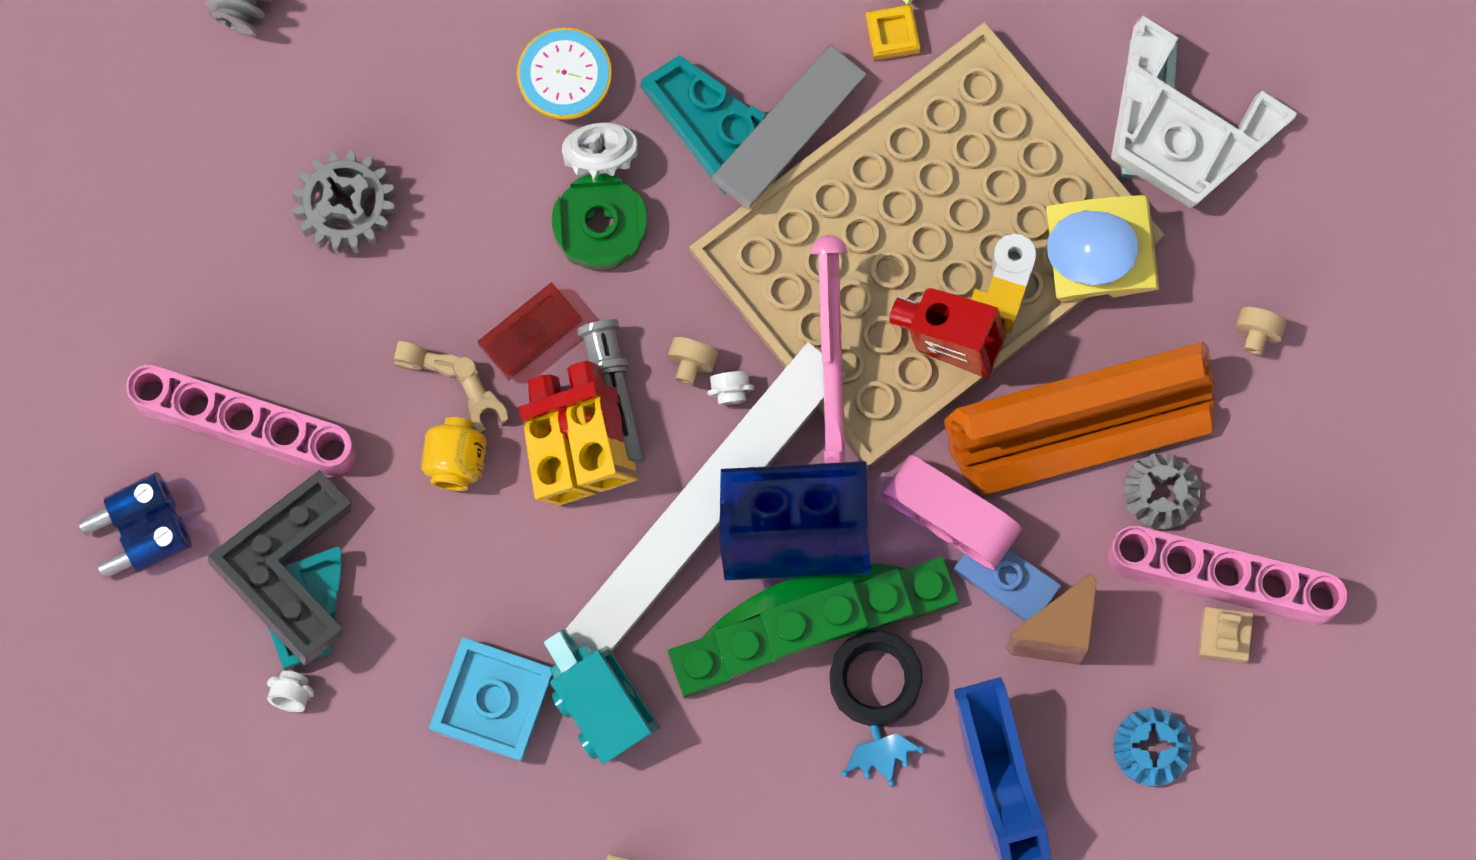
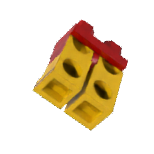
(574, 436)

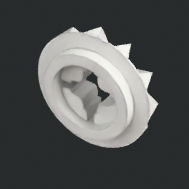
(582, 149)

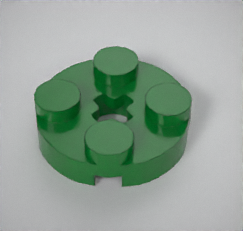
(582, 243)

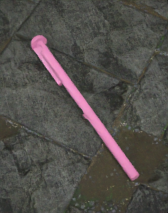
(828, 249)

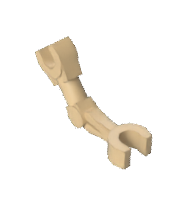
(415, 357)

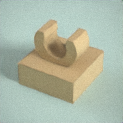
(1225, 635)

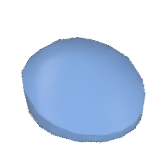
(1092, 247)

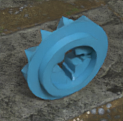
(1137, 762)

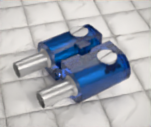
(146, 524)

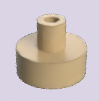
(1259, 327)
(691, 357)

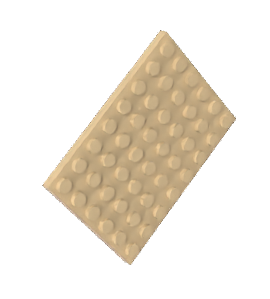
(920, 203)

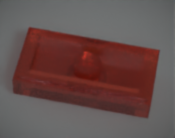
(529, 331)

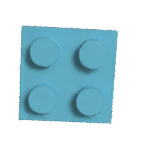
(491, 699)

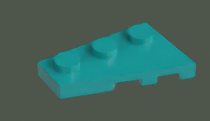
(700, 112)

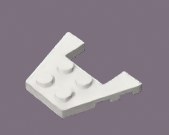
(1176, 139)

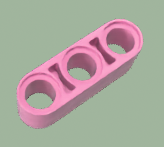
(951, 512)

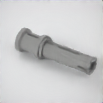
(604, 350)

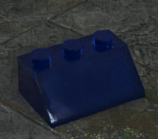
(795, 521)

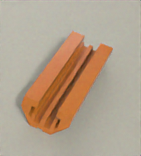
(1084, 419)

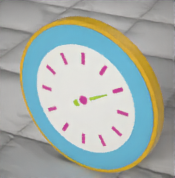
(564, 73)

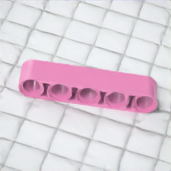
(221, 408)
(1249, 568)

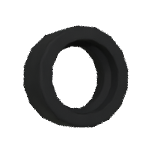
(884, 642)

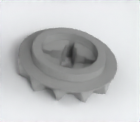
(1161, 513)

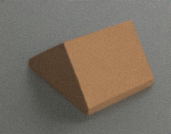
(1060, 629)

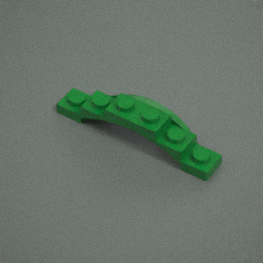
(808, 615)

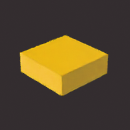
(892, 32)

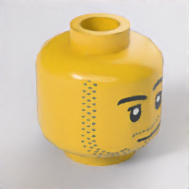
(454, 454)

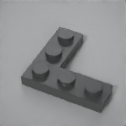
(255, 571)

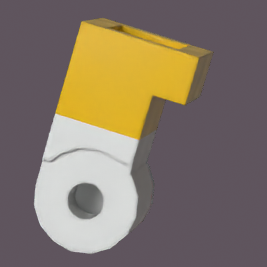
(1011, 271)

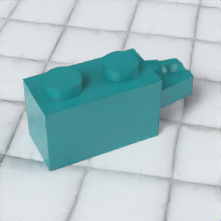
(598, 698)

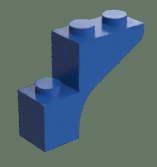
(1001, 772)

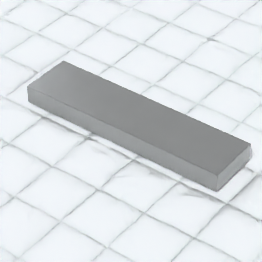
(789, 127)

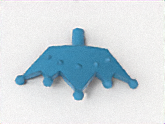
(881, 754)

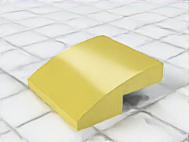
(1141, 276)

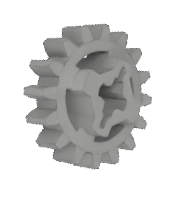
(357, 189)

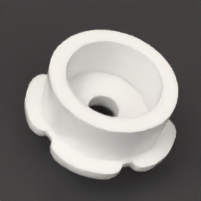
(730, 387)
(289, 691)

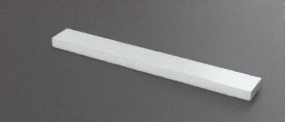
(697, 508)

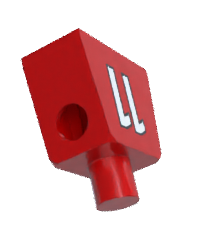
(952, 329)

